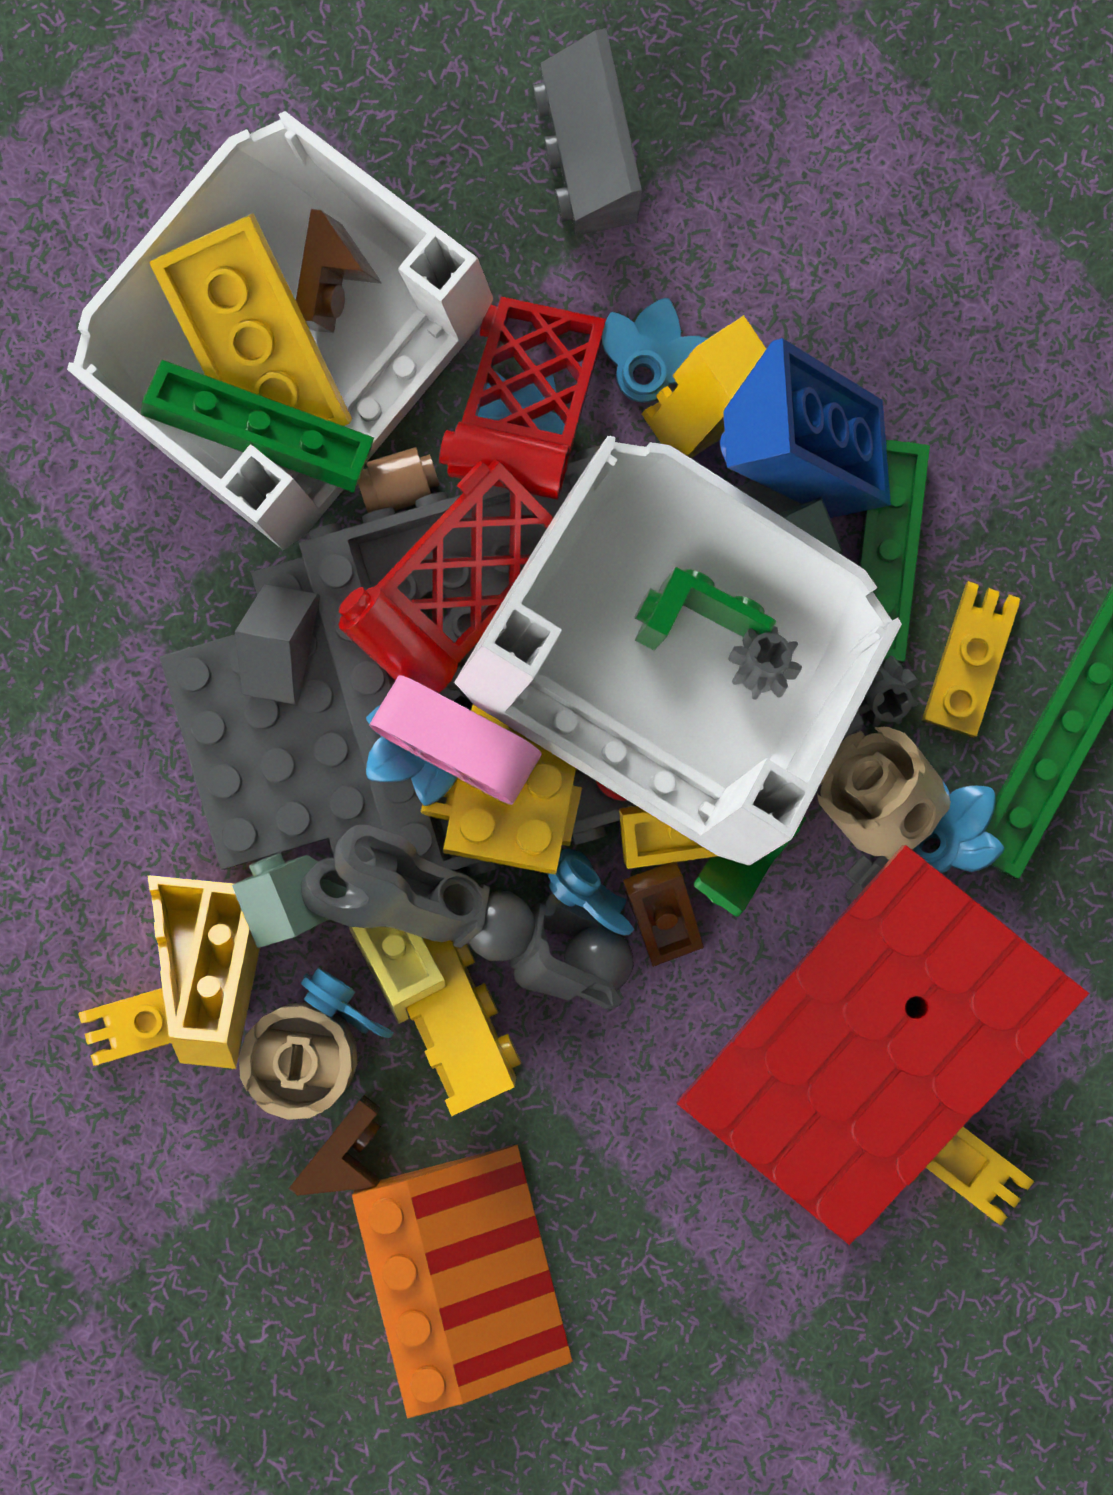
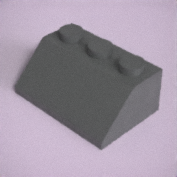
(589, 136)

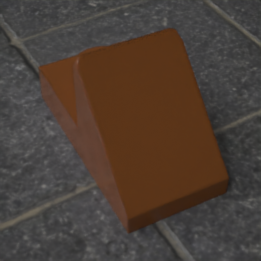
(326, 261)
(663, 913)
(332, 1166)

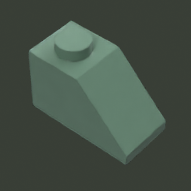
(274, 899)

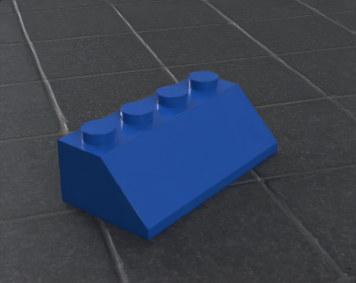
(808, 433)

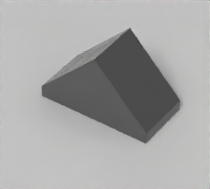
(276, 643)

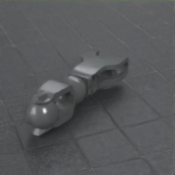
(411, 894)

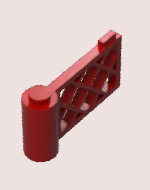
(530, 455)
(395, 628)

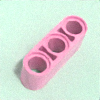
(455, 739)

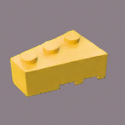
(707, 381)
(205, 968)
(460, 1035)

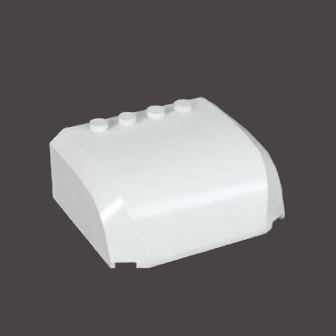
(383, 344)
(669, 720)

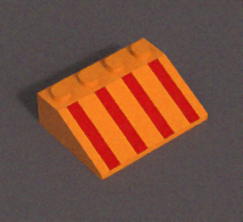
(461, 1279)

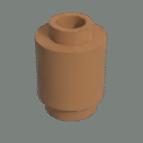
(397, 480)

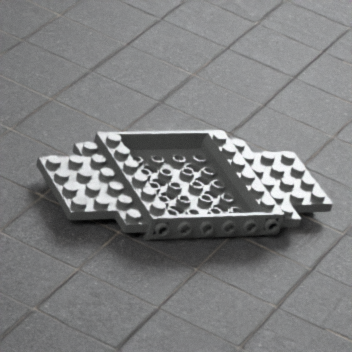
(298, 772)

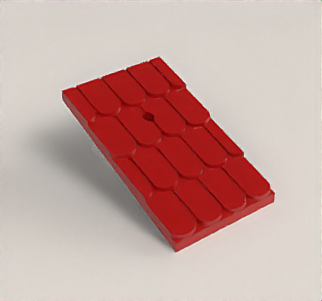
(847, 1090)

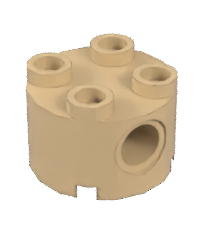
(883, 792)
(298, 1061)

